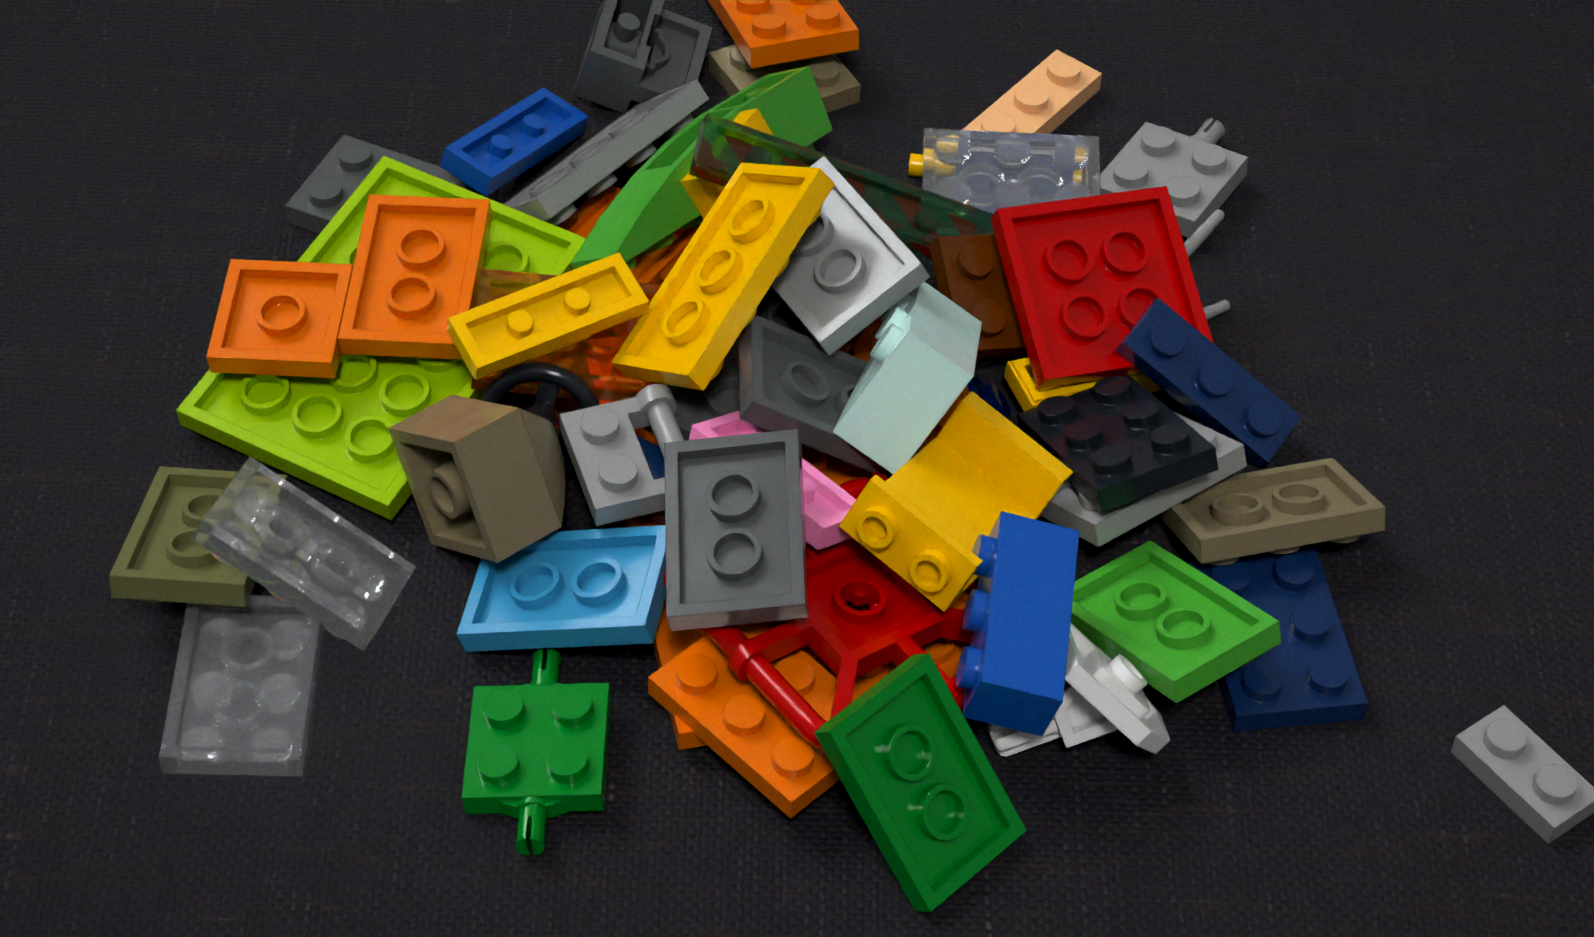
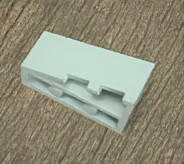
(911, 377)

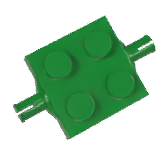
(537, 750)

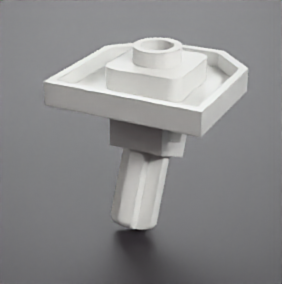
(1096, 701)

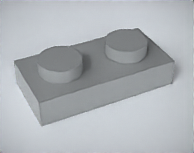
(1525, 773)

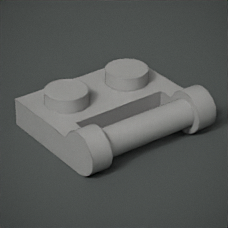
(610, 456)

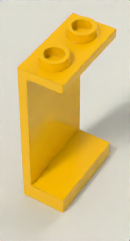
(950, 493)

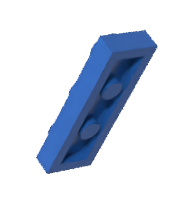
(513, 141)

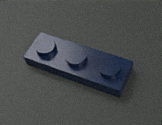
(1208, 382)

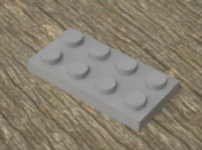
(622, 142)

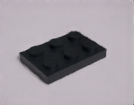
(1118, 441)

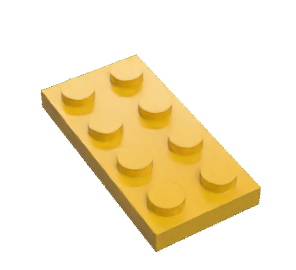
(723, 275)

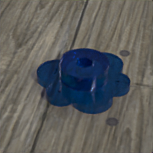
(991, 395)

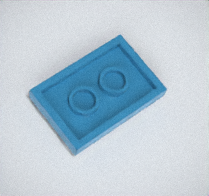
(570, 592)

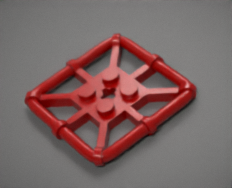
(841, 636)

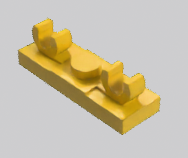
(547, 316)

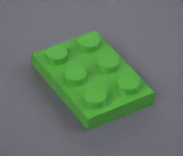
(1170, 620)

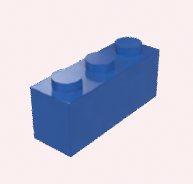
(1019, 624)

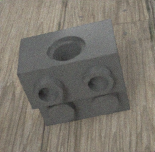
(619, 47)

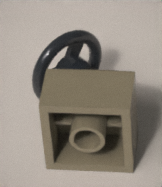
(489, 470)

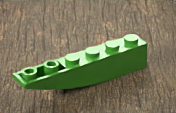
(654, 199)

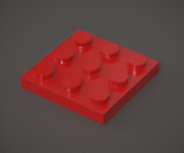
(1088, 274)

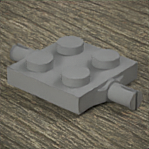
(1191, 167)

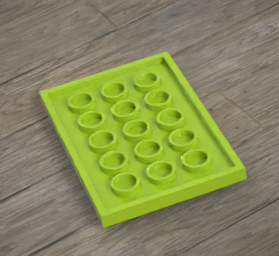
(338, 426)

